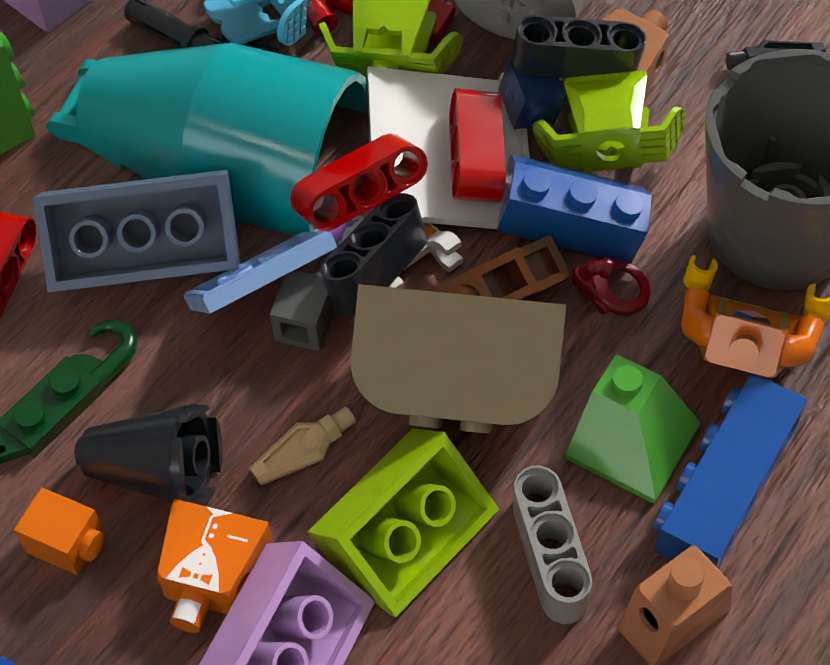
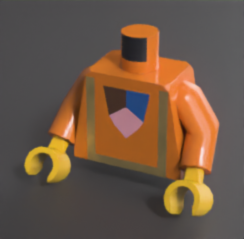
(748, 334)

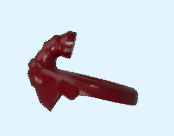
(593, 285)

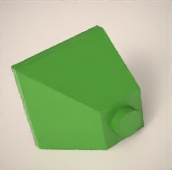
(633, 430)

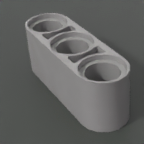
(551, 566)

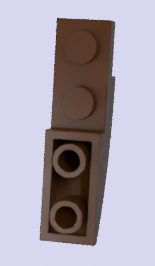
(514, 274)

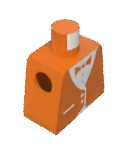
(207, 560)

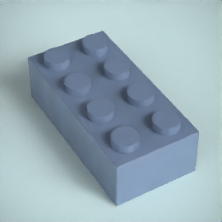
(137, 230)

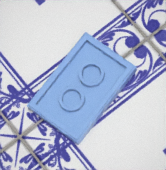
(259, 271)

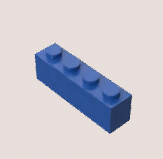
(732, 470)

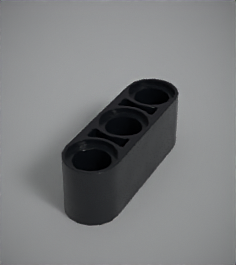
(576, 46)
(374, 251)

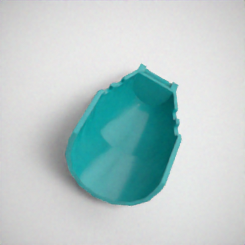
(213, 112)

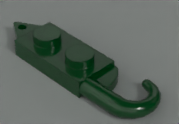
(62, 395)

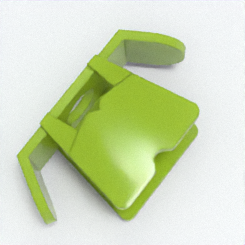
(393, 37)
(609, 121)

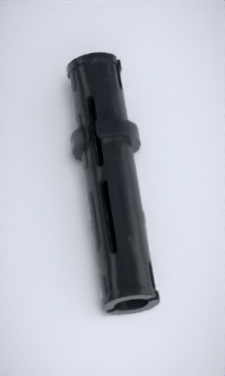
(167, 25)

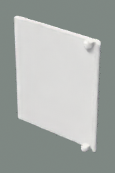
(418, 110)

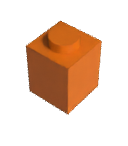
(60, 531)

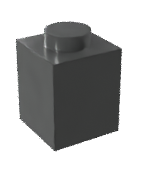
(302, 310)

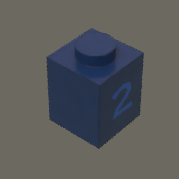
(530, 98)

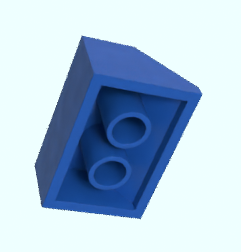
(574, 208)

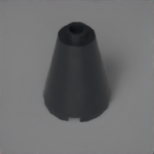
(156, 453)

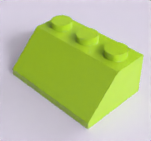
(405, 519)

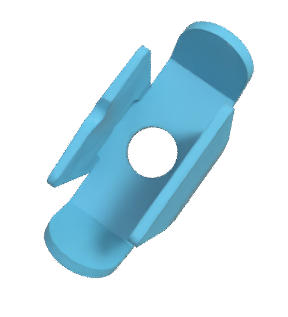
(245, 20)

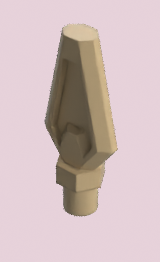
(301, 446)

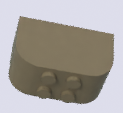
(456, 356)

